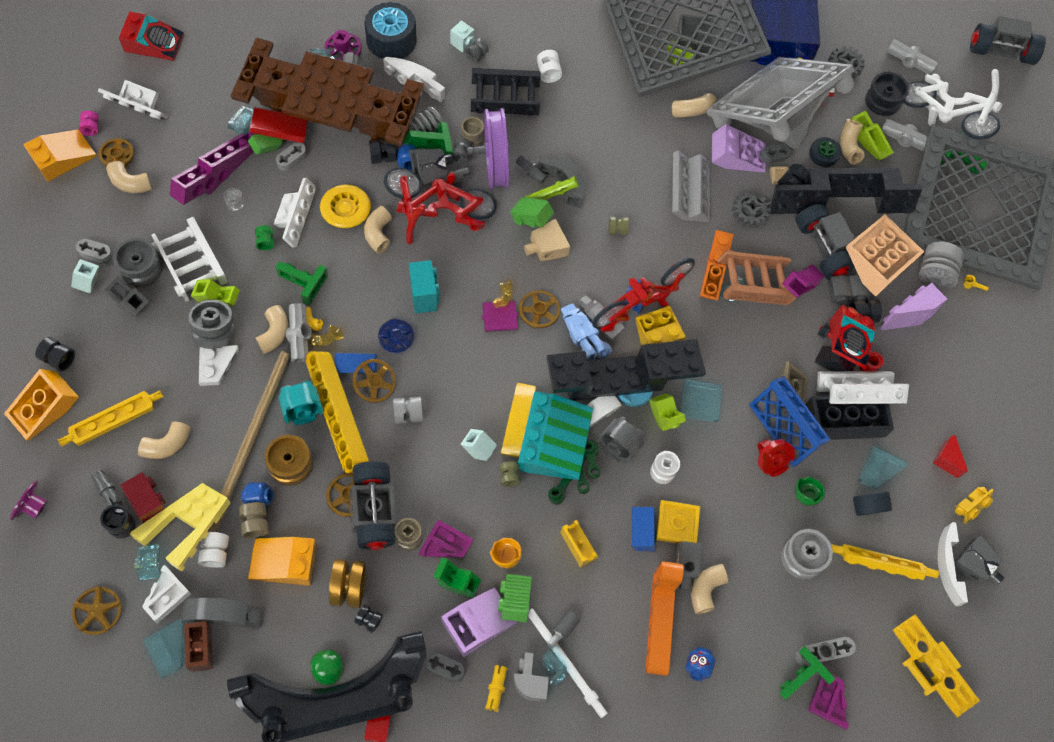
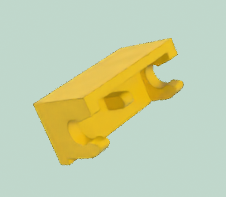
(578, 544)

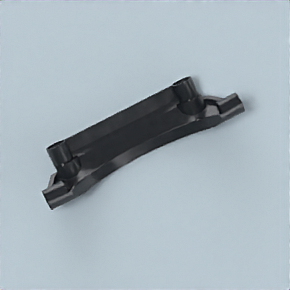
(311, 711)

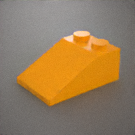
(59, 152)
(41, 403)
(283, 560)

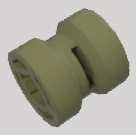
(620, 226)
(510, 474)

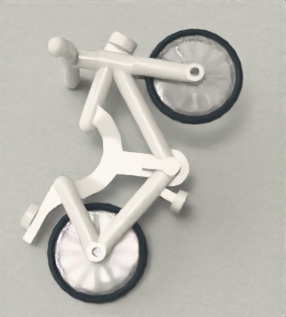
(976, 124)

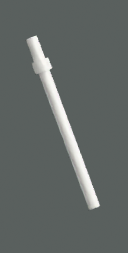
(590, 696)

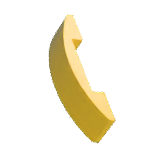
(518, 420)

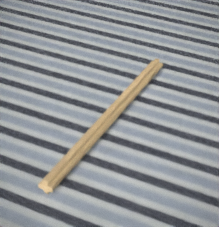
(252, 430)

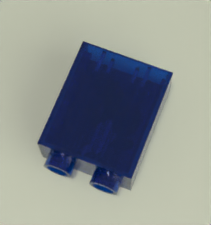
(789, 28)

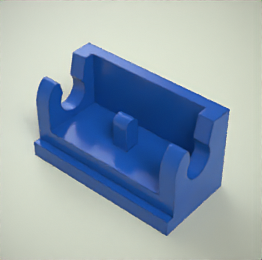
(643, 528)

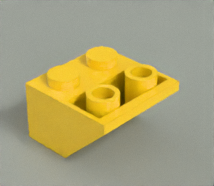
(659, 327)

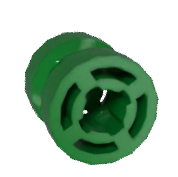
(264, 237)

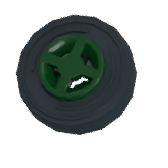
(831, 149)

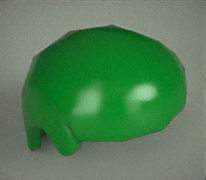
(809, 491)
(326, 667)

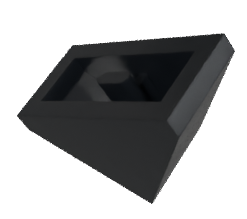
(832, 361)

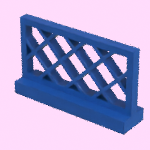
(797, 413)

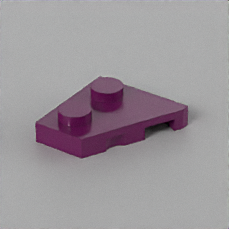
(446, 542)
(830, 702)

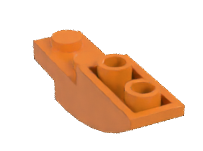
(715, 271)

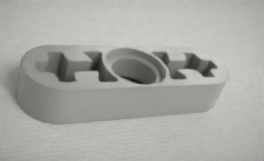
(837, 643)

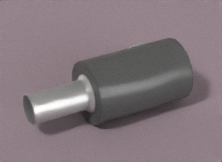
(564, 628)

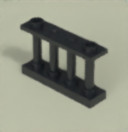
(506, 77)

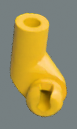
(314, 324)

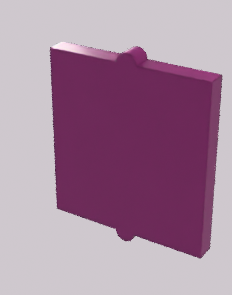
(499, 318)

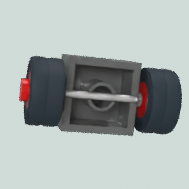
(1008, 39)
(830, 237)
(373, 505)

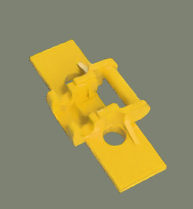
(939, 661)

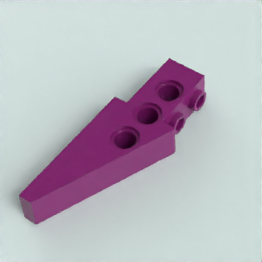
(211, 169)

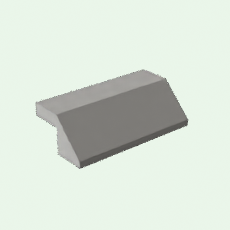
(691, 187)

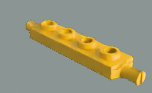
(110, 418)
(885, 562)

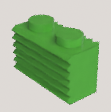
(532, 212)
(516, 597)

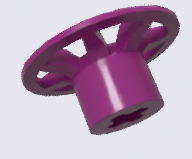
(342, 43)
(31, 505)

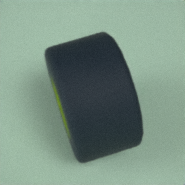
(872, 503)

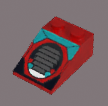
(149, 37)
(852, 335)

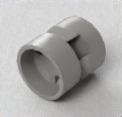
(407, 410)

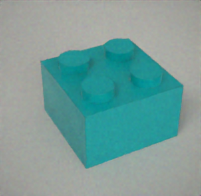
(424, 286)

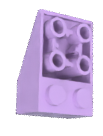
(737, 150)
(915, 309)
(476, 622)

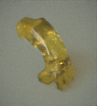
(506, 289)
(333, 335)

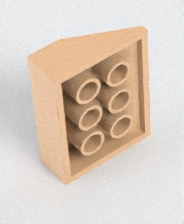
(882, 254)

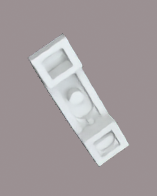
(954, 589)

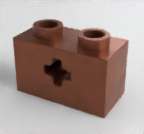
(198, 646)

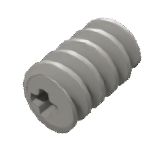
(425, 120)

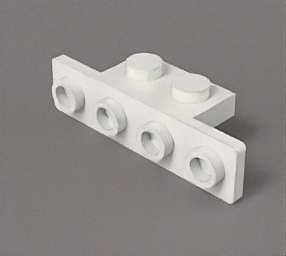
(137, 96)
(294, 212)

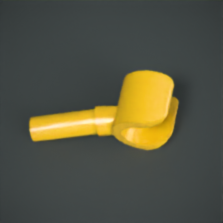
(972, 283)

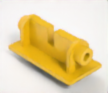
(980, 499)

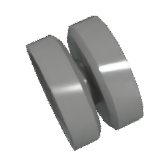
(806, 554)

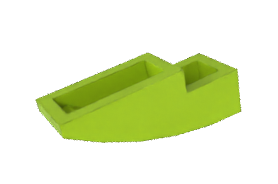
(872, 137)

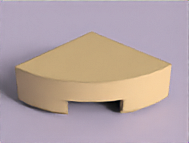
(776, 173)

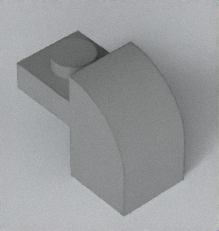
(528, 685)

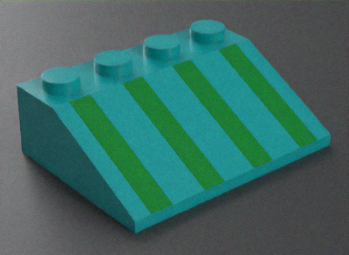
(555, 437)

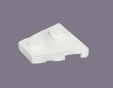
(214, 364)
(165, 595)

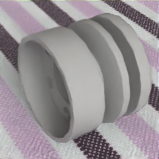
(941, 265)

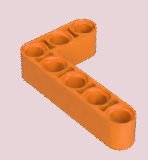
(665, 582)

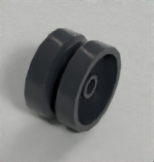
(887, 93)

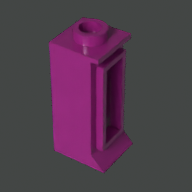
(803, 281)

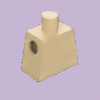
(548, 242)

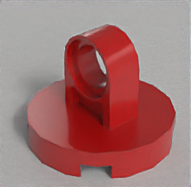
(775, 456)

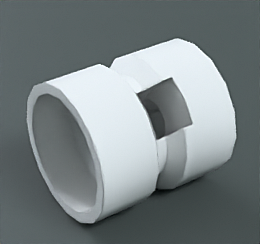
(549, 66)
(665, 467)
(213, 550)

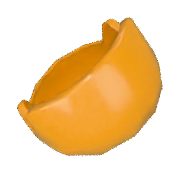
(506, 553)

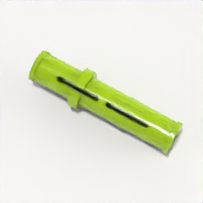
(556, 189)

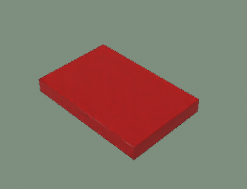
(278, 125)

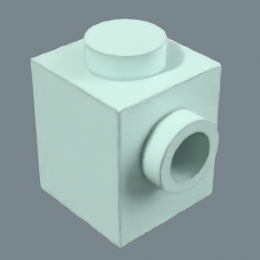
(462, 36)
(84, 276)
(478, 444)

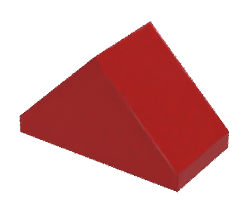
(951, 458)

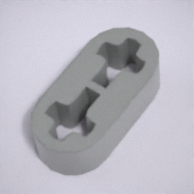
(290, 156)
(92, 253)

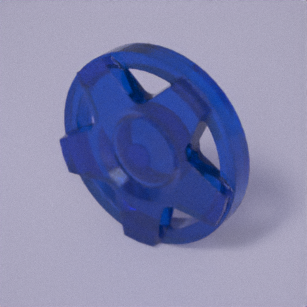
(395, 335)

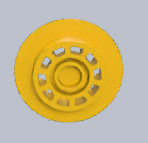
(345, 212)

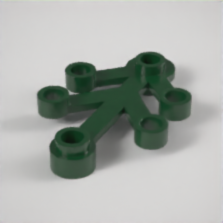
(590, 455)

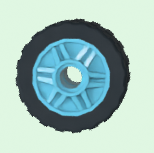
(390, 30)

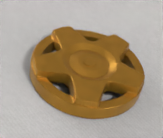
(116, 152)

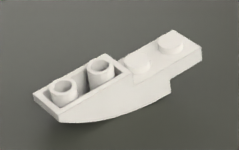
(404, 70)

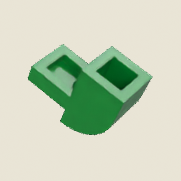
(456, 579)

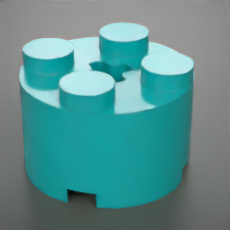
(300, 403)

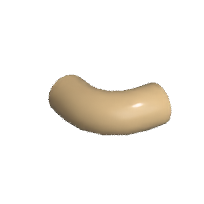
(693, 107)
(848, 142)
(125, 182)
(373, 229)
(276, 333)
(167, 445)
(703, 587)

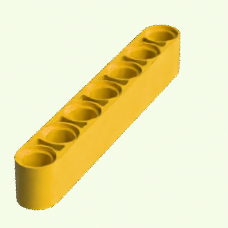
(336, 410)

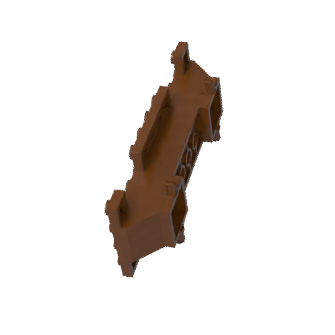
(328, 93)

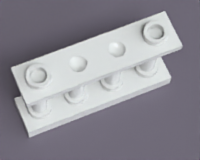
(199, 245)
(861, 387)

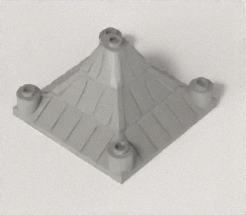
(783, 97)

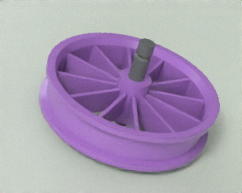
(495, 148)

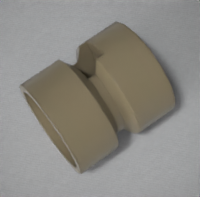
(473, 130)
(253, 520)
(408, 534)

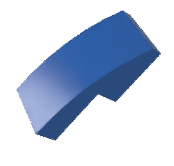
(350, 361)

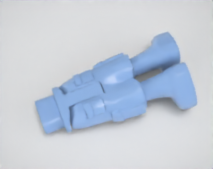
(583, 332)

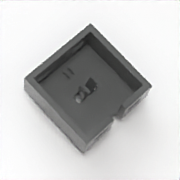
(687, 26)

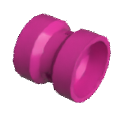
(89, 123)

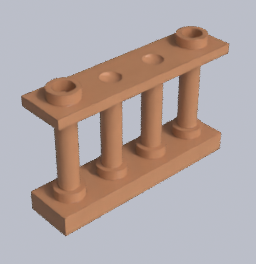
(750, 291)

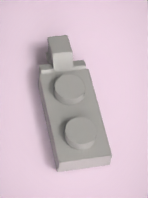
(591, 309)

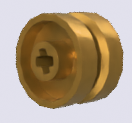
(288, 460)
(346, 582)

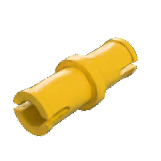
(496, 688)

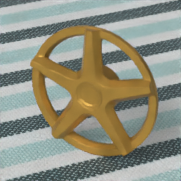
(539, 309)
(373, 380)
(344, 494)
(96, 610)

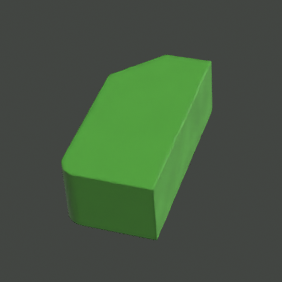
(264, 144)

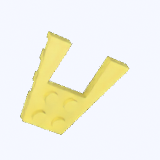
(197, 509)

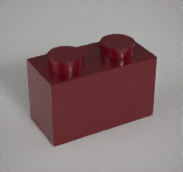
(143, 496)

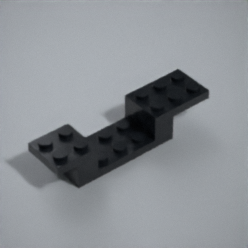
(826, 183)
(625, 375)

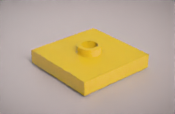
(677, 522)

